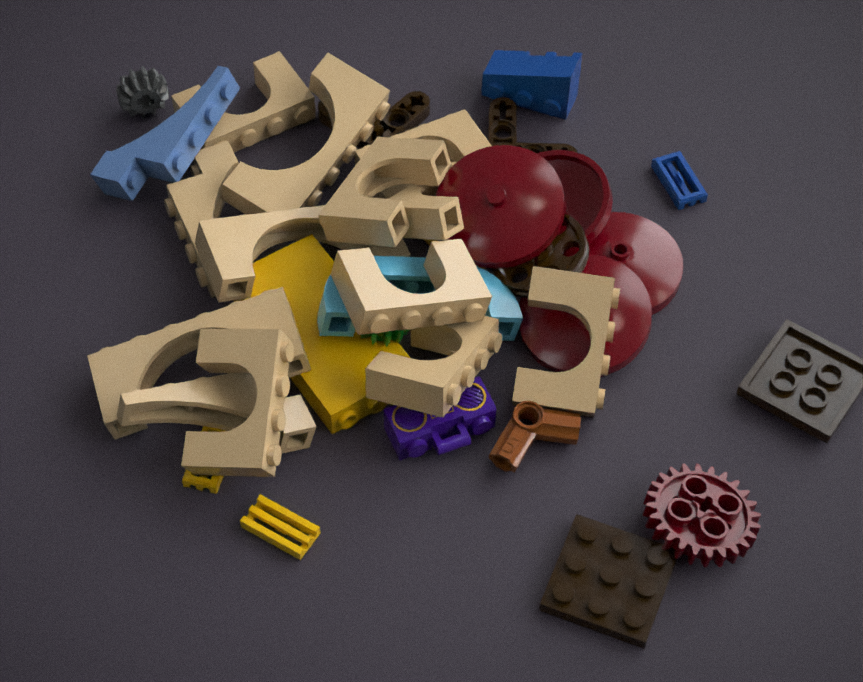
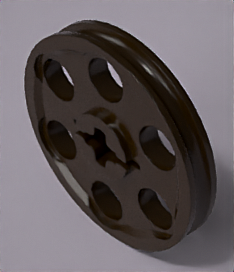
(550, 258)

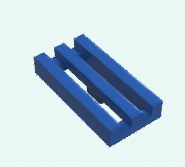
(673, 180)

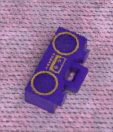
(415, 432)

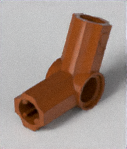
(518, 437)

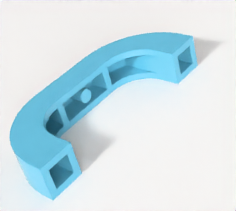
(411, 276)

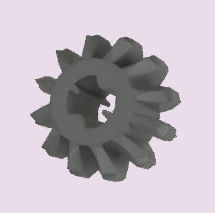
(142, 91)

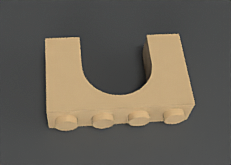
(287, 106)
(457, 131)
(388, 162)
(430, 215)
(590, 300)
(382, 307)
(438, 383)
(253, 445)

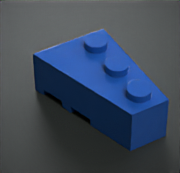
(534, 81)

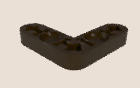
(399, 111)
(510, 125)

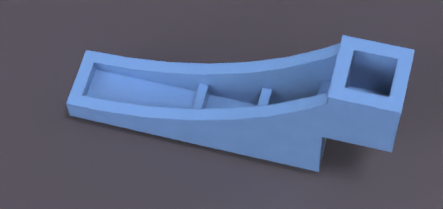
(170, 146)

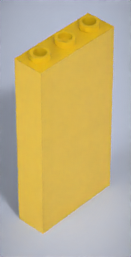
(337, 363)

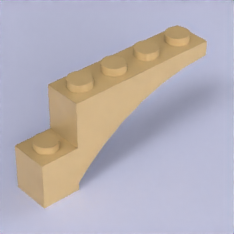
(200, 199)
(215, 403)

